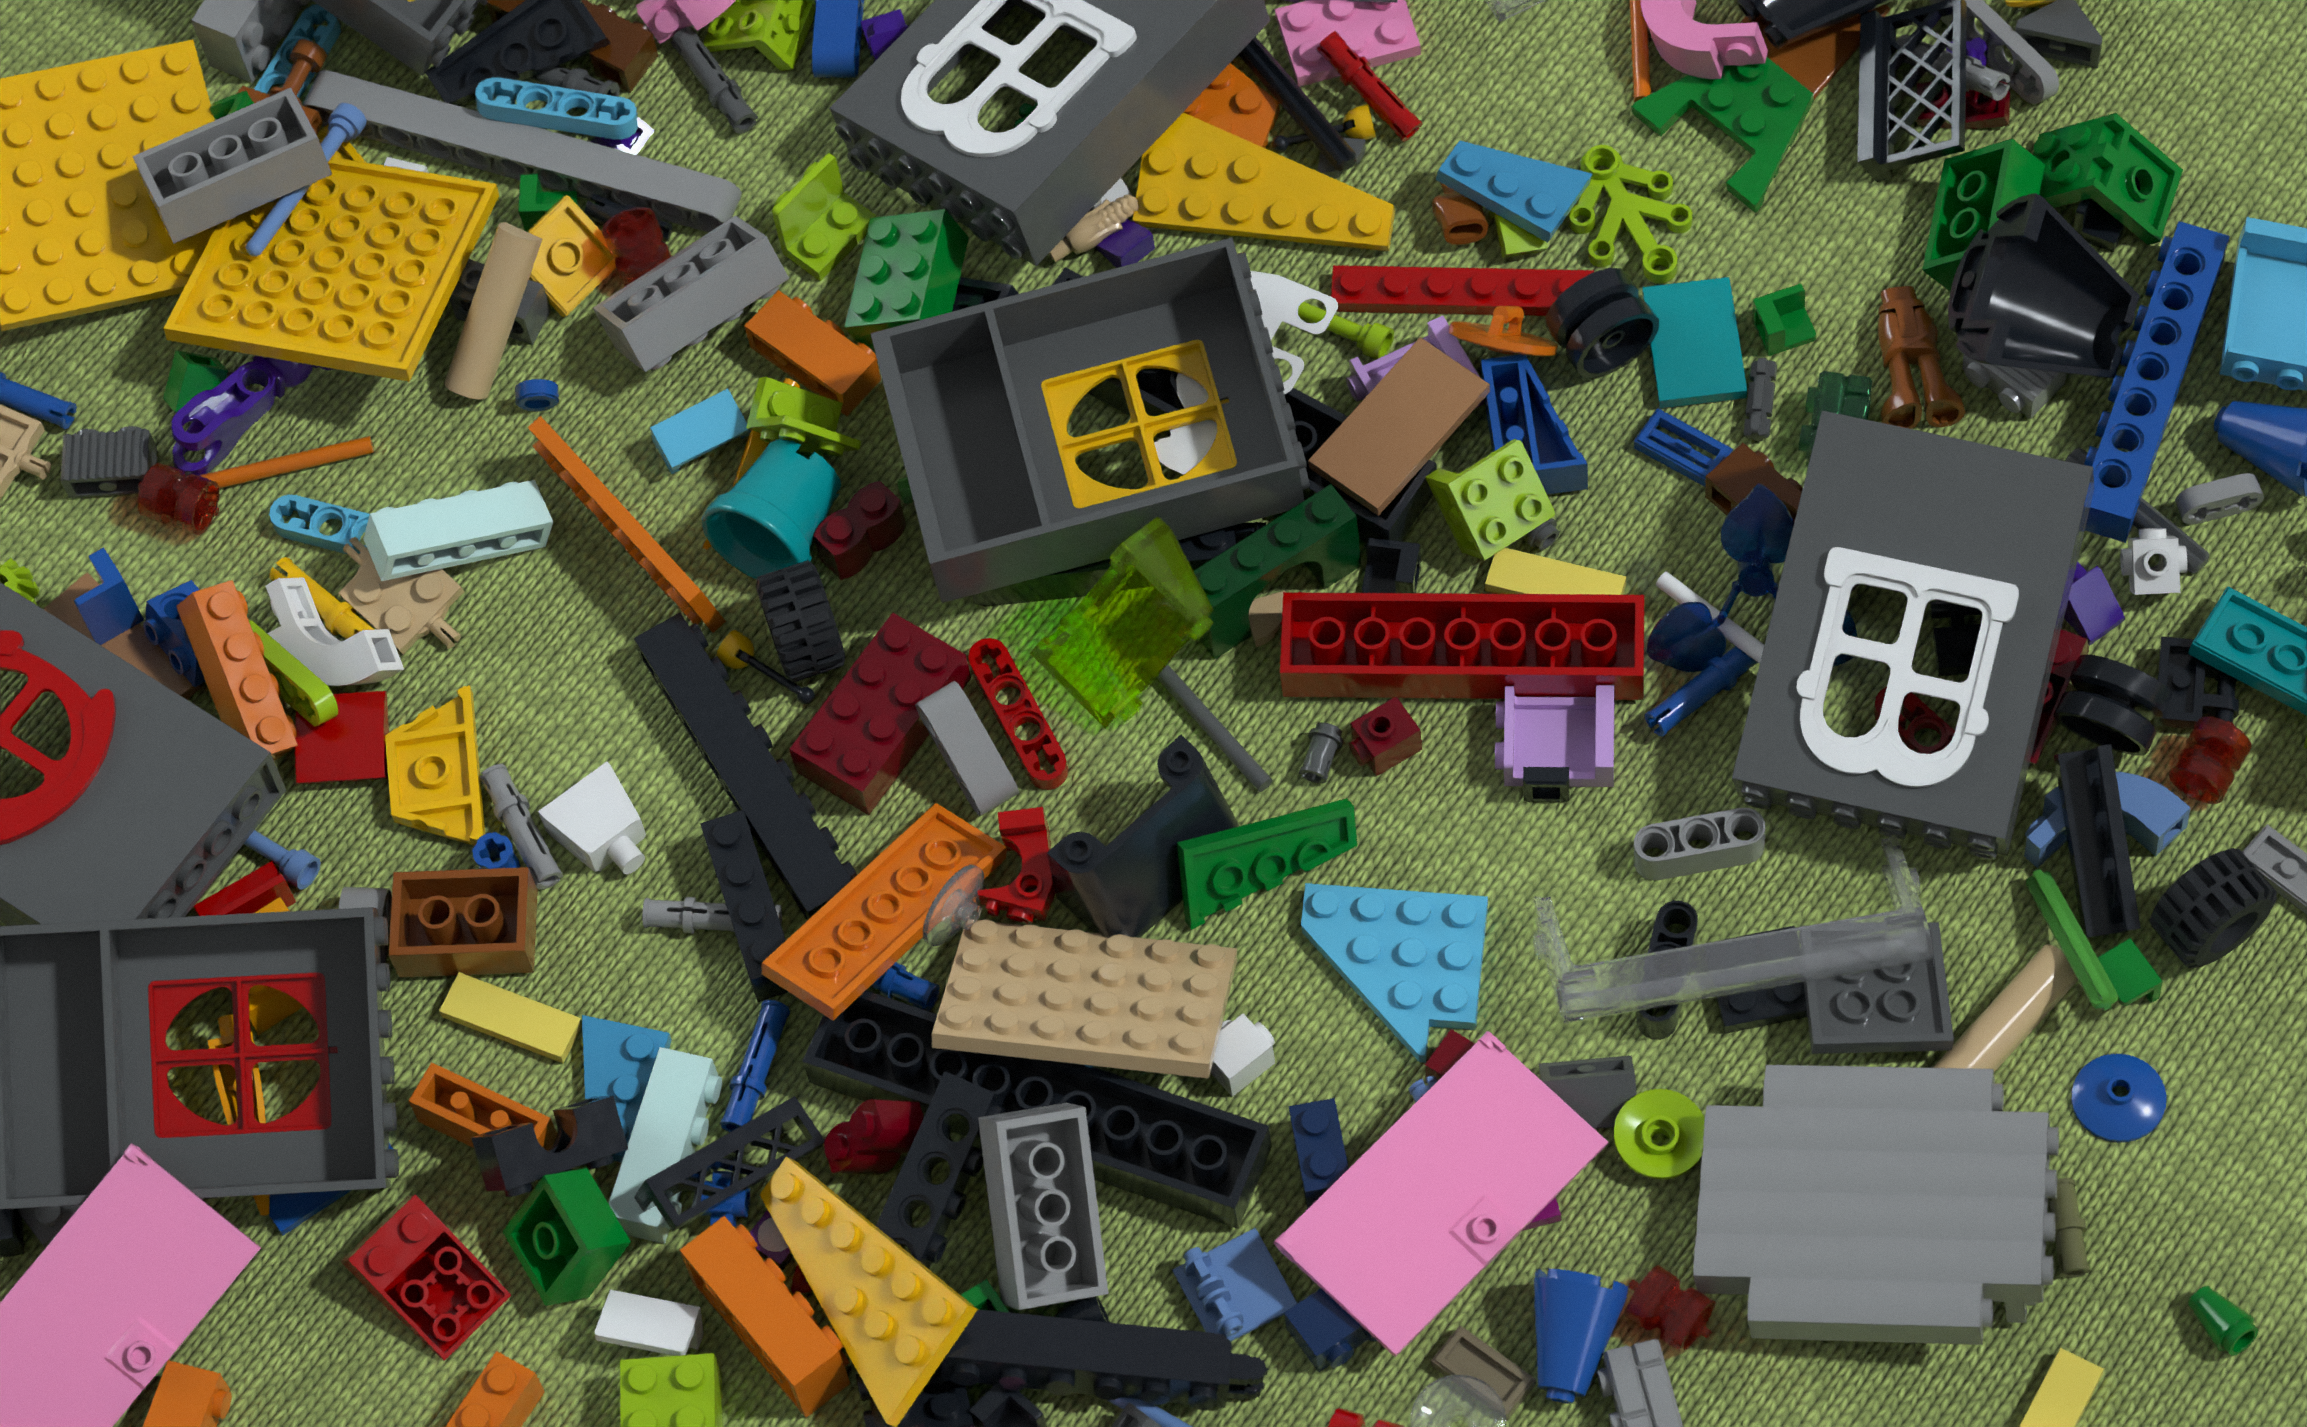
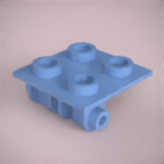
(1234, 1286)

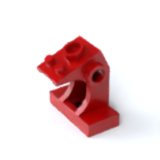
(1029, 836)

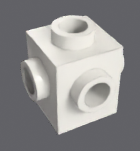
(2163, 576)

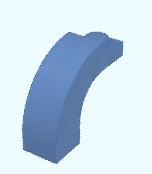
(2149, 815)

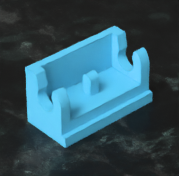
(699, 430)

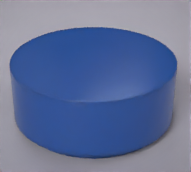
(536, 395)

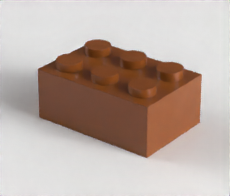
(463, 922)

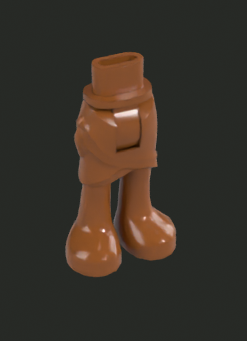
(1906, 338)

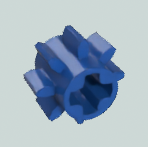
(732, 1208)

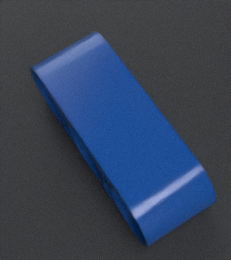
(837, 38)

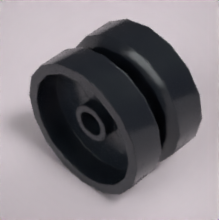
(1602, 322)
(2112, 704)

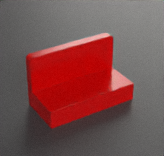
(248, 893)

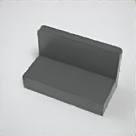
(1592, 1086)

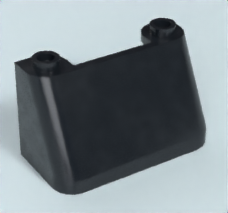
(1138, 873)

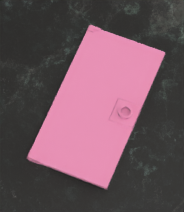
(1441, 1194)
(113, 1298)

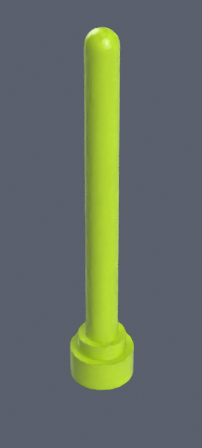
(1373, 339)

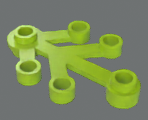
(1628, 208)

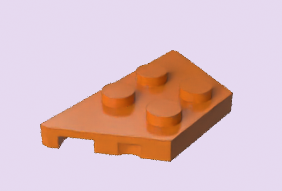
(1237, 106)

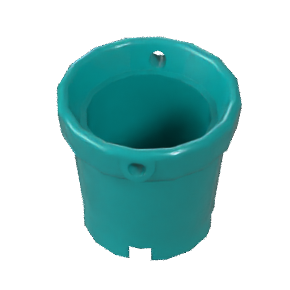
(772, 510)

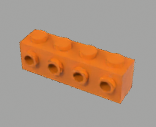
(235, 667)

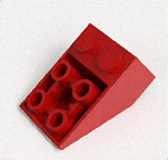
(426, 1276)

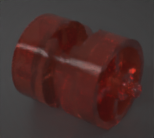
(636, 242)
(182, 499)
(2209, 761)
(1665, 1306)

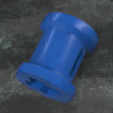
(494, 846)

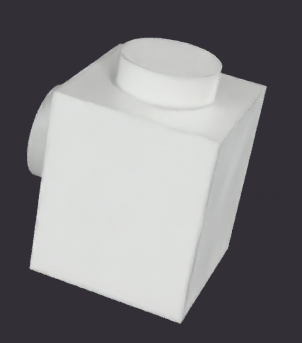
(1242, 1053)

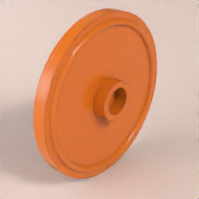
(1501, 339)

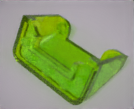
(1128, 625)

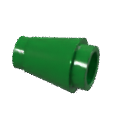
(2224, 1322)

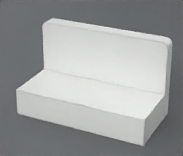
(649, 1324)

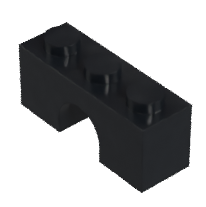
(585, 1135)

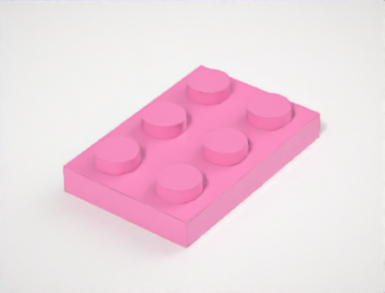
(1371, 29)

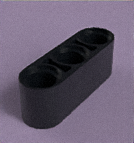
(1670, 913)

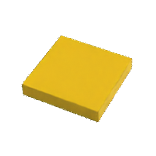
(570, 257)

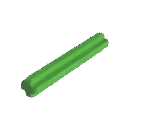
(2072, 940)

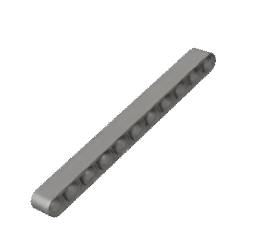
(520, 149)

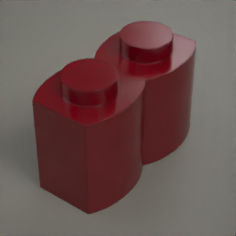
(866, 526)
(873, 1137)

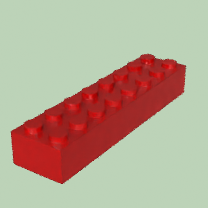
(1461, 645)

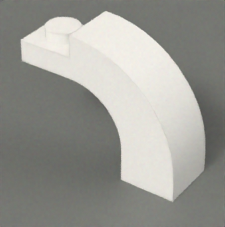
(355, 661)

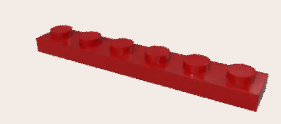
(1448, 289)

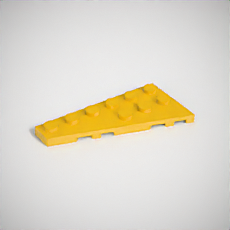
(1229, 186)
(878, 1297)

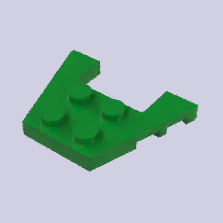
(1751, 104)

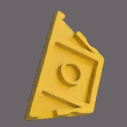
(438, 771)

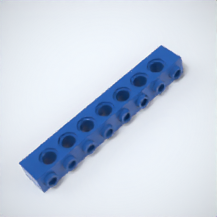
(2201, 256)

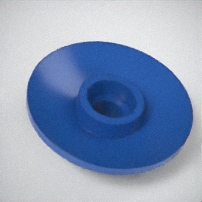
(2113, 1116)

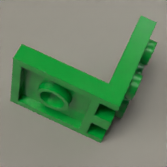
(2101, 163)

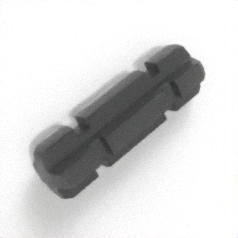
(1760, 399)

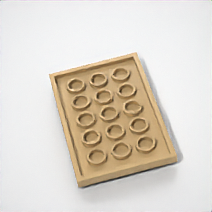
(1086, 998)

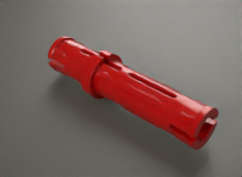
(1358, 74)

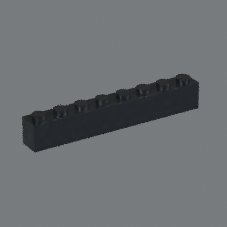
(743, 763)

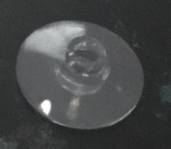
(954, 906)
(1458, 1399)

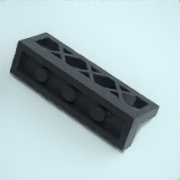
(2097, 841)
(727, 1154)

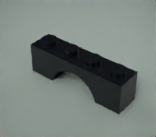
(745, 896)

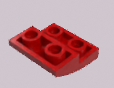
(347, 745)

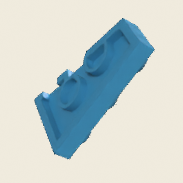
(1514, 186)
(620, 1065)

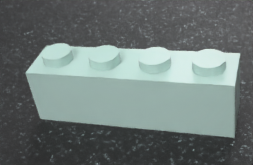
(457, 529)
(664, 1133)

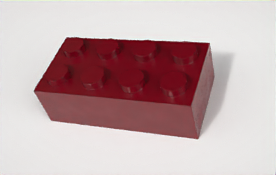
(871, 719)

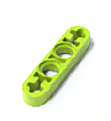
(297, 683)

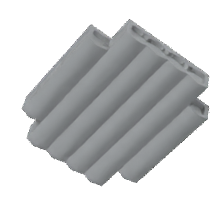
(1876, 1205)

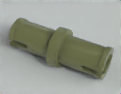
(2069, 1231)

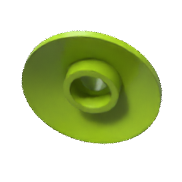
(1659, 1113)

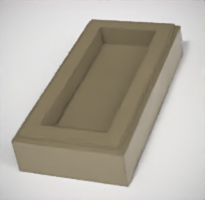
(1472, 1357)

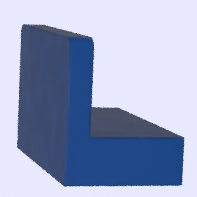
(110, 606)

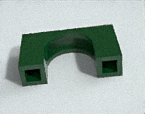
(1315, 532)

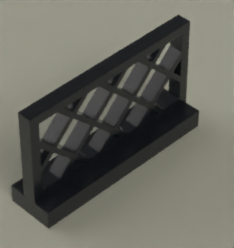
(1880, 98)

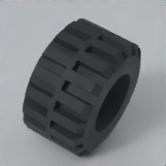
(800, 621)
(2213, 908)

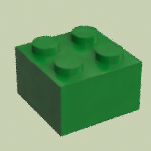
(566, 1236)

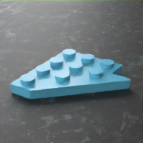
(1403, 953)

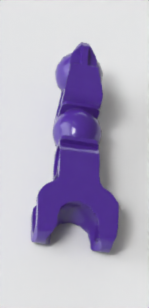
(230, 410)

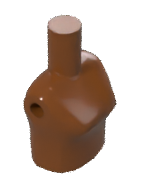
(1459, 217)

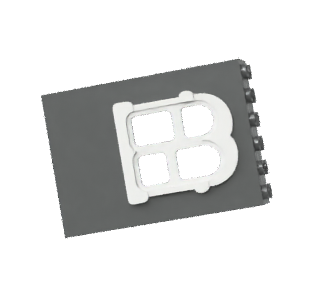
(1082, 137)
(1936, 525)

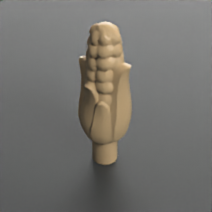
(1095, 227)

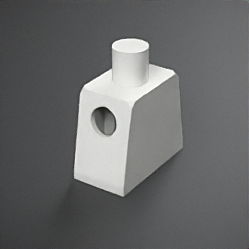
(597, 822)

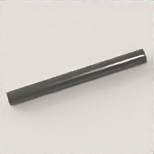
(1214, 729)

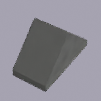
(2062, 33)

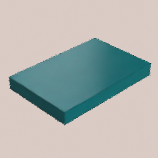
(1696, 343)
(2256, 648)

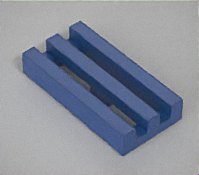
(1674, 460)

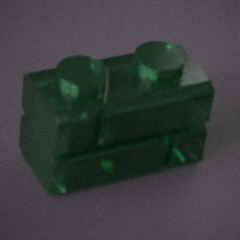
(1834, 394)

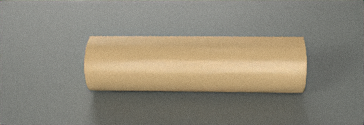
(492, 312)
(2013, 1013)

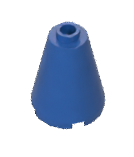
(2268, 438)
(1572, 1329)

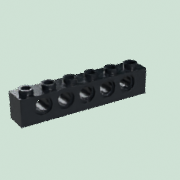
(932, 1145)

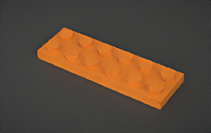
(624, 527)
(878, 912)

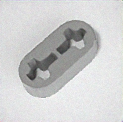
(2219, 498)

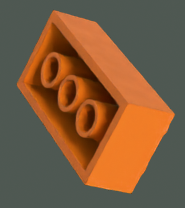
(766, 1315)

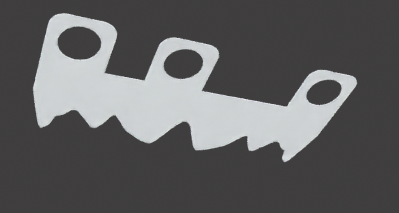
(1279, 303)

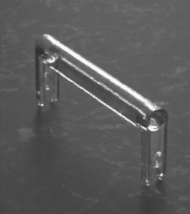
(1740, 962)

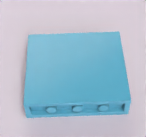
(2268, 307)

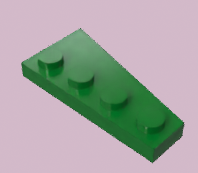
(1241, 860)

